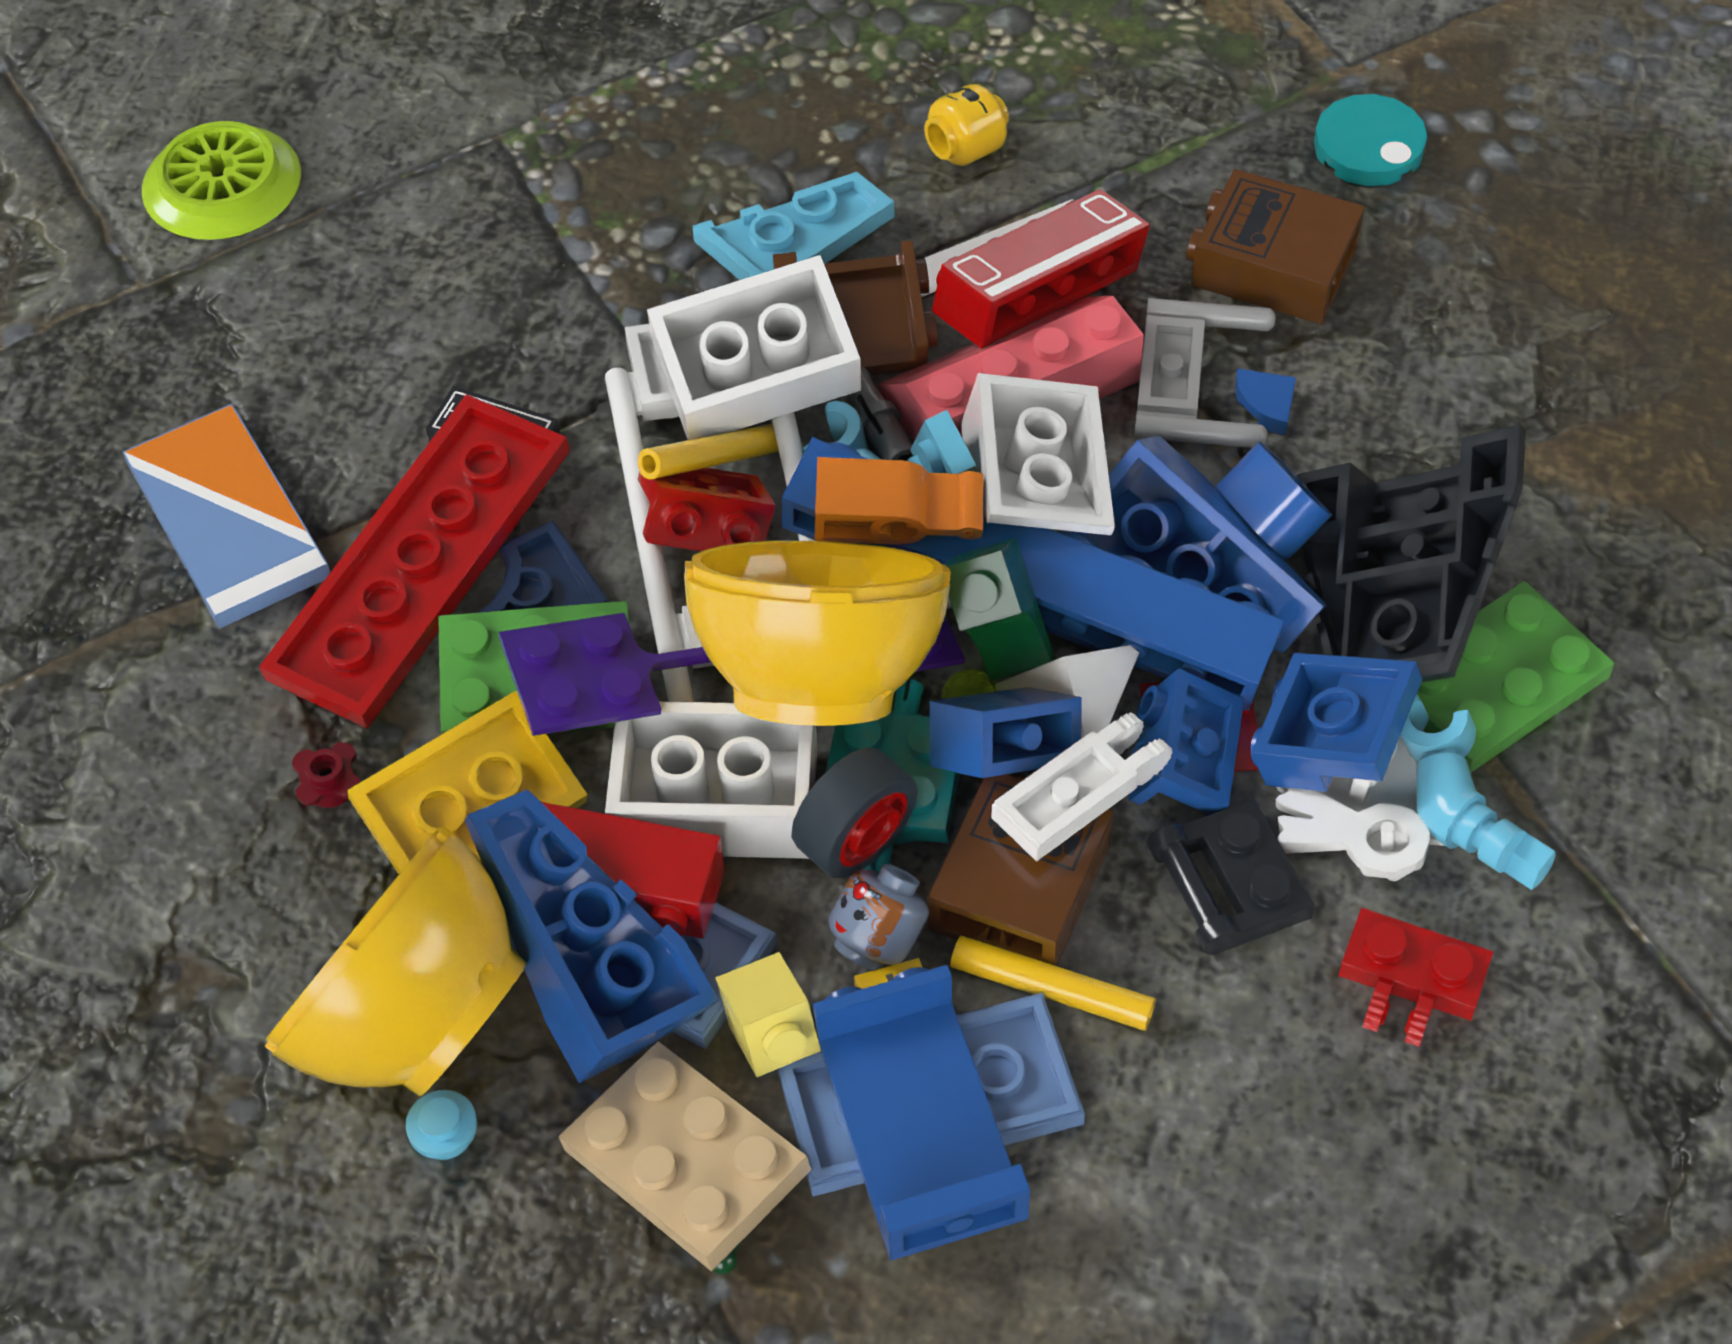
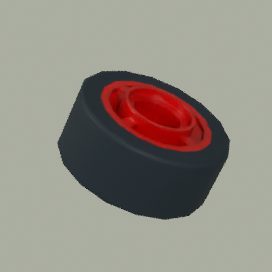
(854, 812)

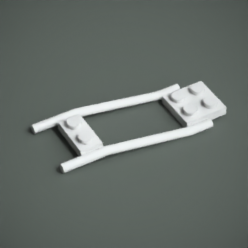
(648, 394)

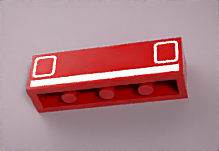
(1039, 268)

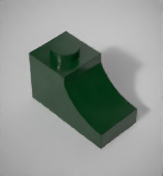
(999, 608)

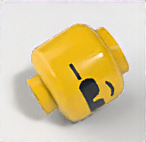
(966, 125)

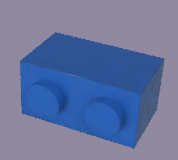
(1002, 731)

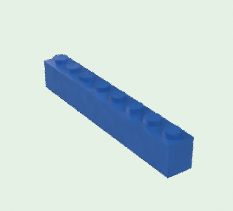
(1098, 595)

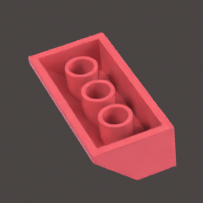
(1079, 344)

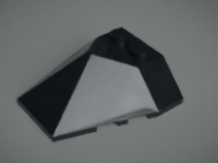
(1412, 553)

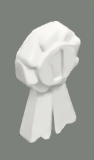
(1380, 839)

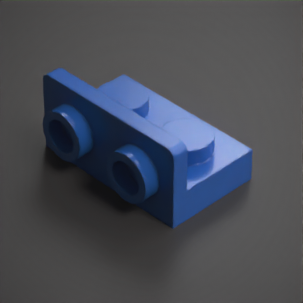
(1203, 731)

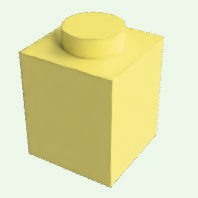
(768, 1014)

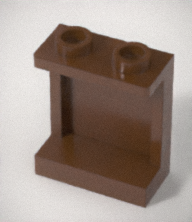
(883, 308)

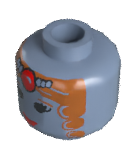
(878, 917)

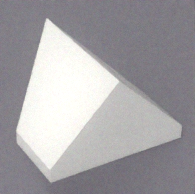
(1093, 675)

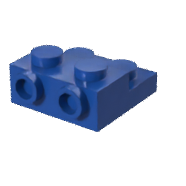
(1334, 720)

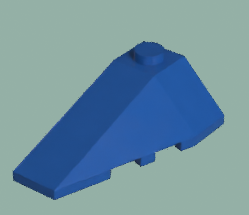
(1190, 531)
(592, 954)

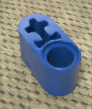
(1273, 501)

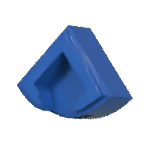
(1266, 397)

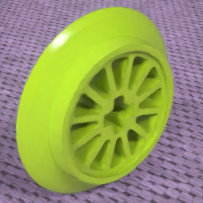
(255, 186)

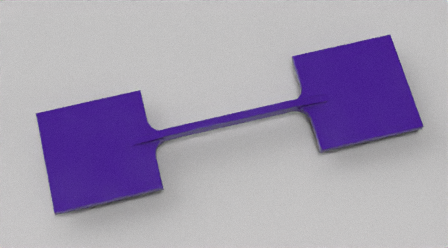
(598, 674)

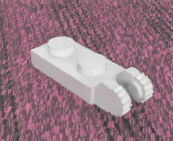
(1078, 786)

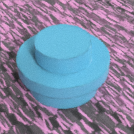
(441, 1124)

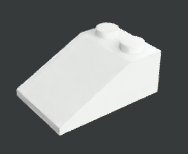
(1039, 453)

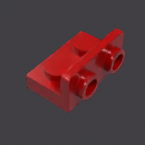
(706, 509)

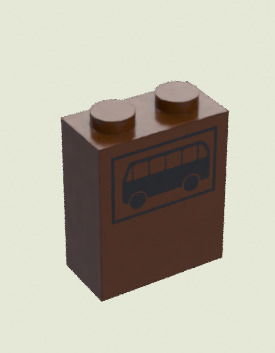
(1275, 245)
(1004, 896)

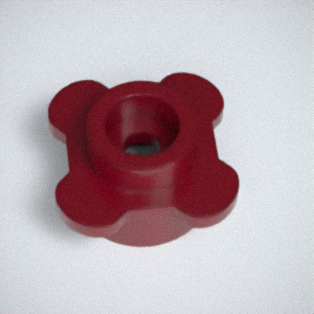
(330, 789)

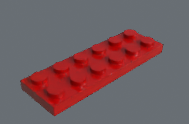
(414, 561)

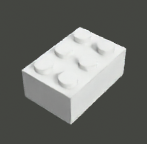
(755, 349)
(714, 775)

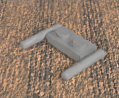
(1173, 372)

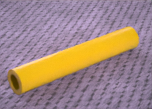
(707, 451)
(1054, 982)

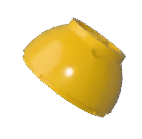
(815, 625)
(407, 978)

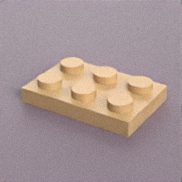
(685, 1155)

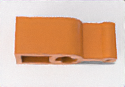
(894, 502)

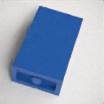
(917, 1113)

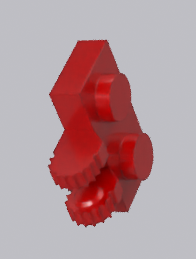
(1414, 966)

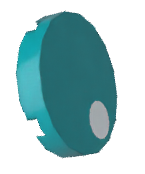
(1370, 139)

